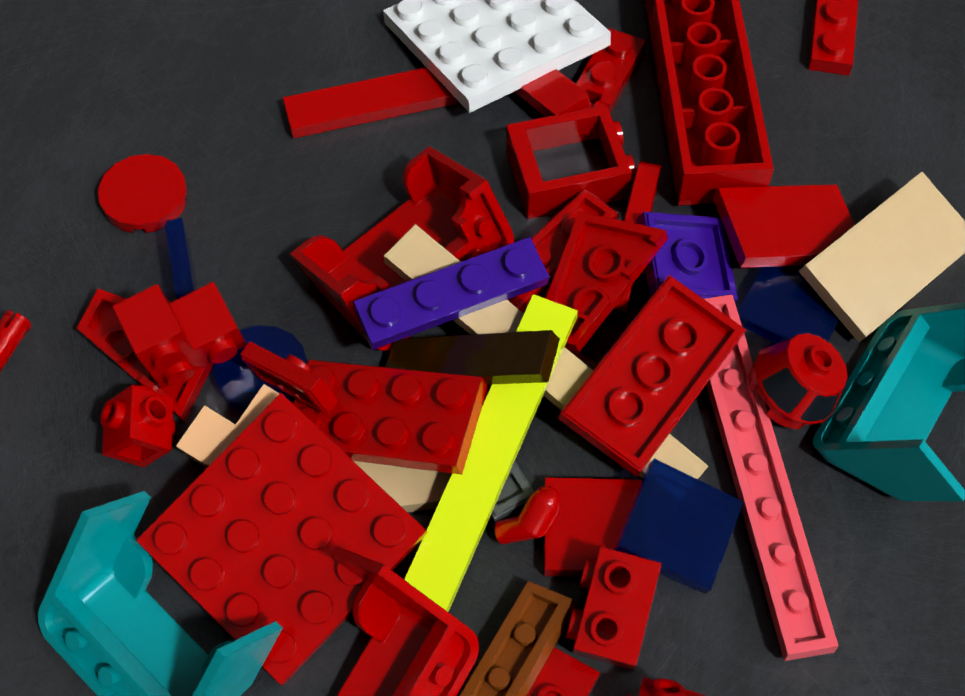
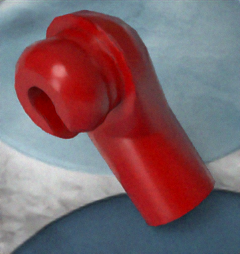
(533, 520)

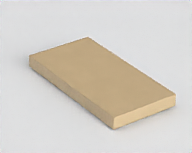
(888, 256)

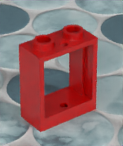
(551, 196)

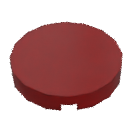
(142, 193)

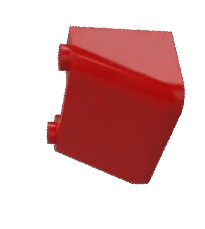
(444, 202)

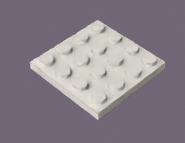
(494, 45)

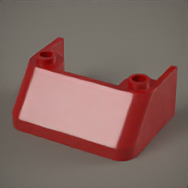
(413, 640)

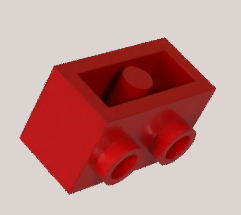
(615, 607)

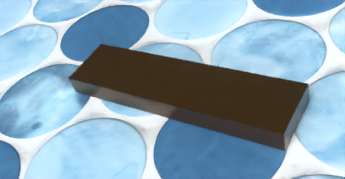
(493, 356)

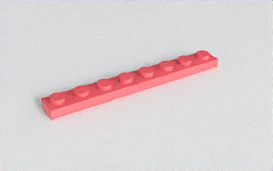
(769, 505)

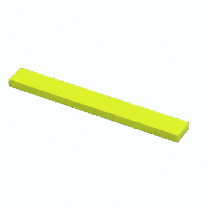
(494, 447)

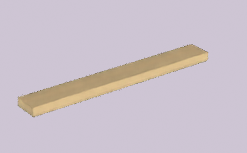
(420, 254)

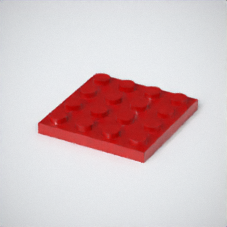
(262, 529)

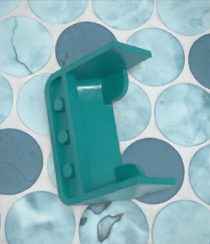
(895, 402)
(118, 634)

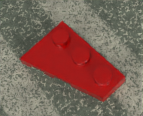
(599, 268)
(105, 331)

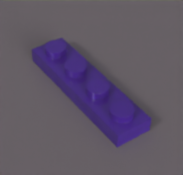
(450, 293)

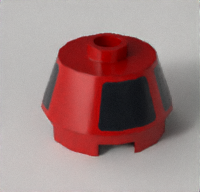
(799, 379)

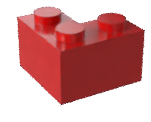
(179, 335)

